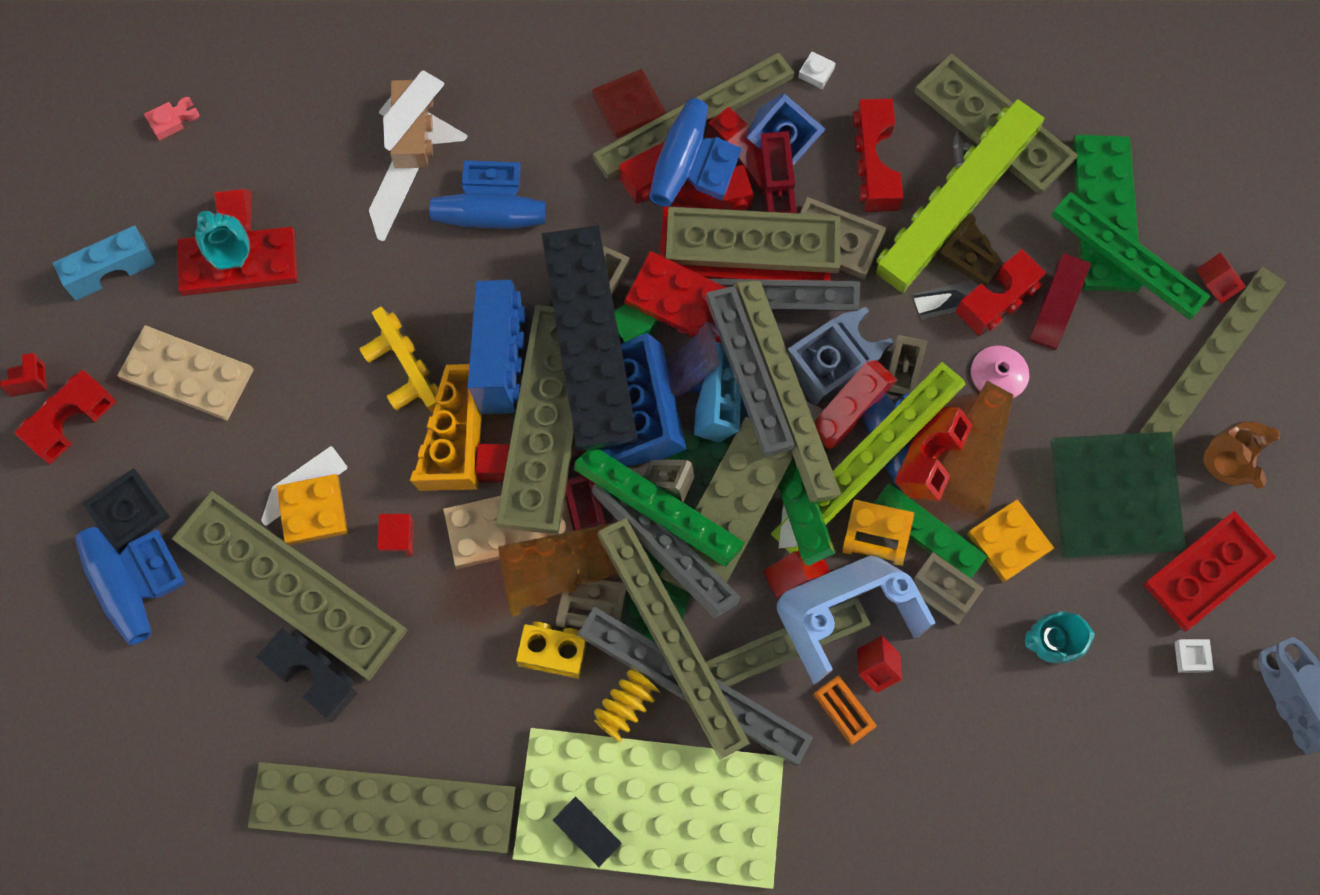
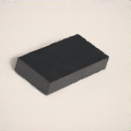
(587, 831)

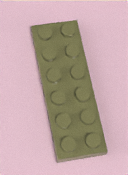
(975, 104)
(753, 239)
(739, 493)

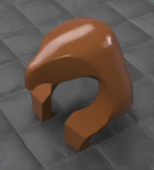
(1234, 453)

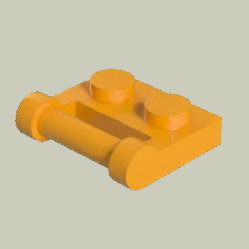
(881, 522)

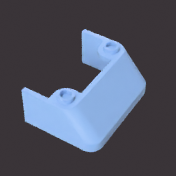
(807, 606)

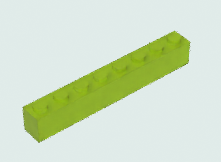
(959, 196)

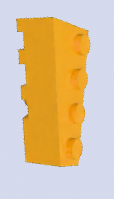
(452, 437)

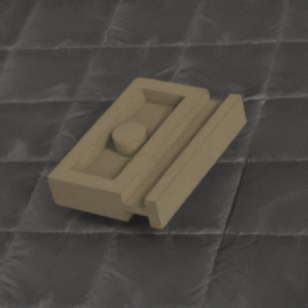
(946, 588)

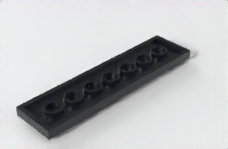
(588, 339)

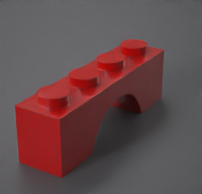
(880, 185)

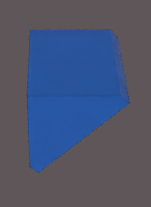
(785, 115)

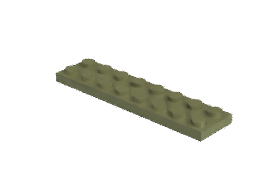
(540, 437)
(290, 585)
(382, 807)

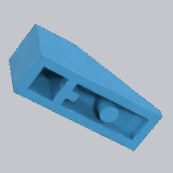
(718, 403)

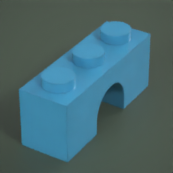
(82, 270)

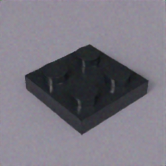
(126, 510)

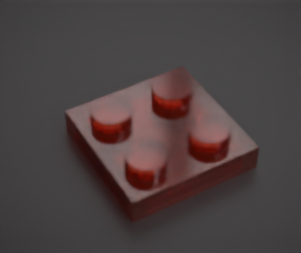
(628, 103)

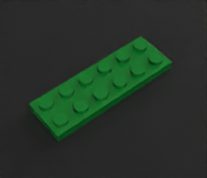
(1107, 185)

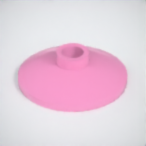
(986, 365)

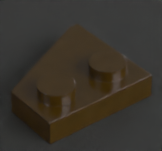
(971, 253)

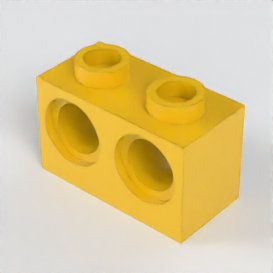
(549, 658)

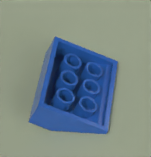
(652, 405)

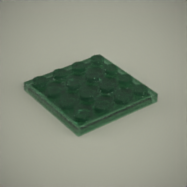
(1117, 495)

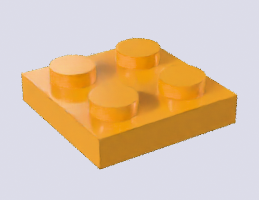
(311, 509)
(1010, 540)

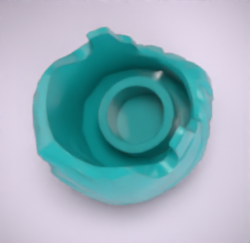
(222, 240)
(1060, 637)

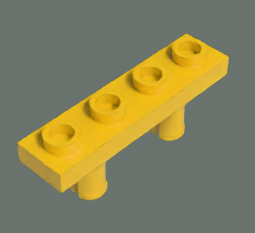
(403, 347)

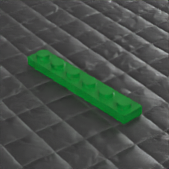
(1130, 256)
(659, 506)

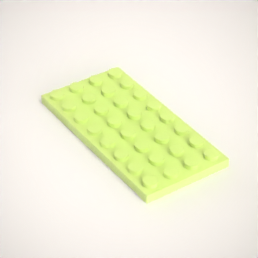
(665, 802)

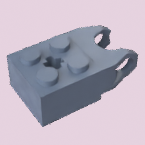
(840, 348)
(1295, 691)

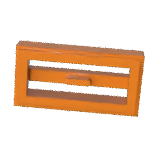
(861, 732)

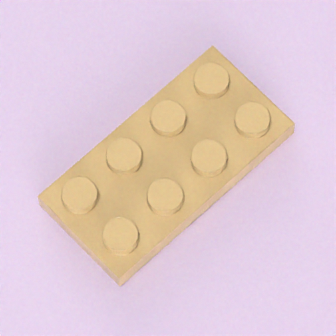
(185, 372)
(476, 535)

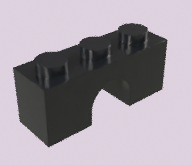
(288, 655)

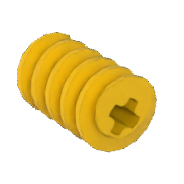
(625, 704)

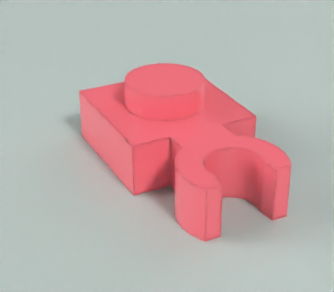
(167, 119)

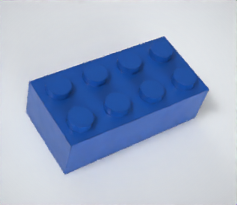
(496, 347)

